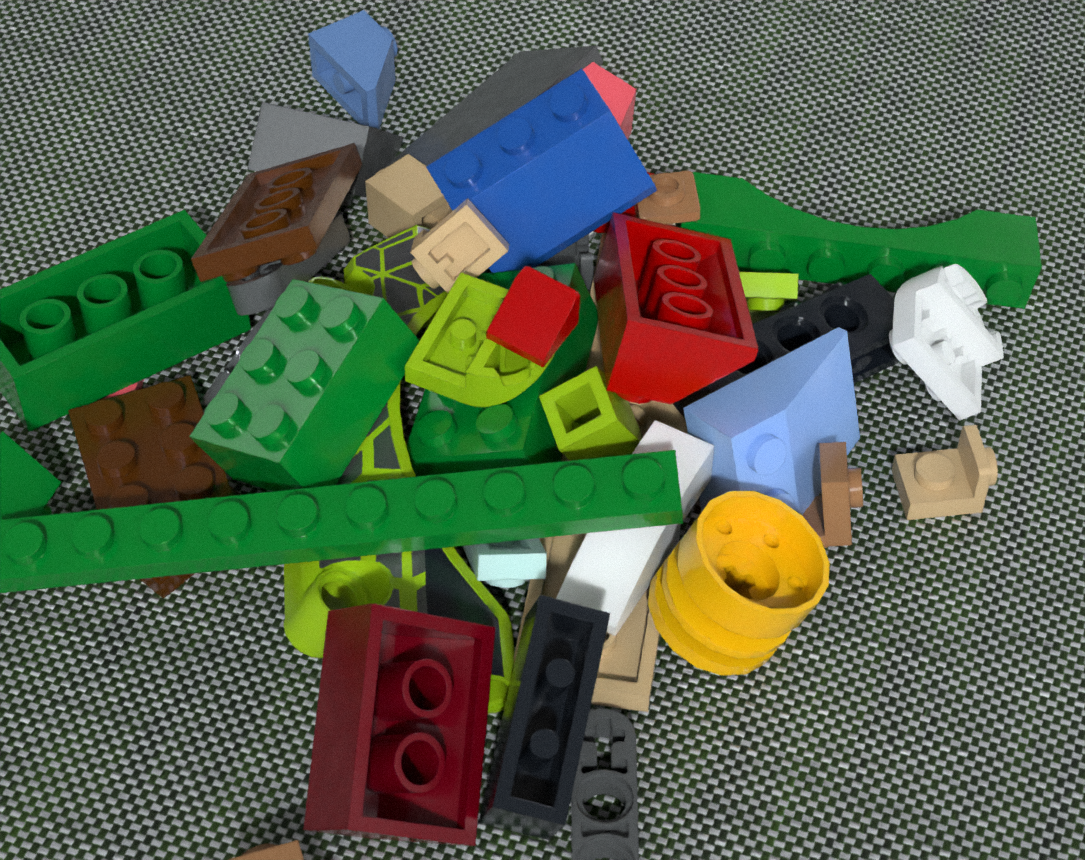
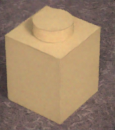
(404, 198)

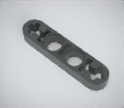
(271, 279)
(619, 836)

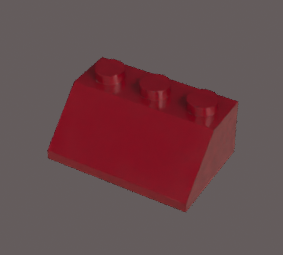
(400, 726)

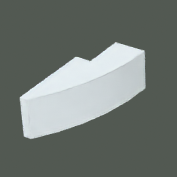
(619, 564)

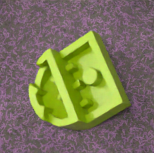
(458, 357)

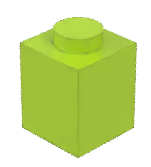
(590, 419)

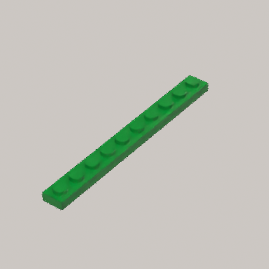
(340, 521)

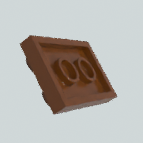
(141, 447)

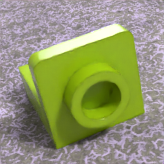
(768, 292)

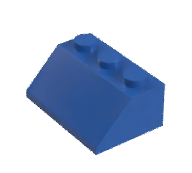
(546, 172)

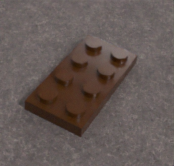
(278, 215)

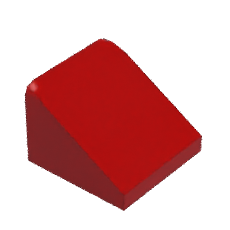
(535, 316)

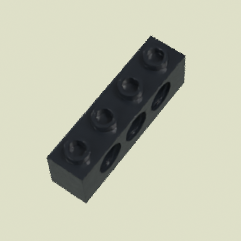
(857, 307)

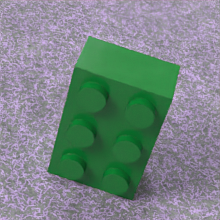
(306, 388)

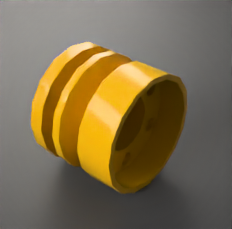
(738, 583)

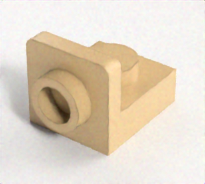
(457, 245)
(946, 480)

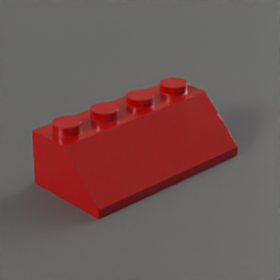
(669, 310)

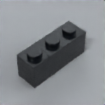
(545, 718)

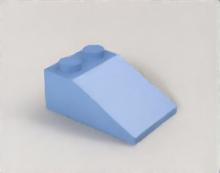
(774, 419)

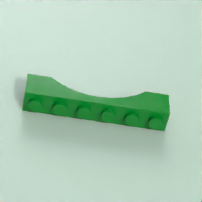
(776, 238)

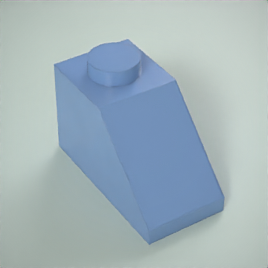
(356, 65)

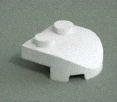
(944, 336)

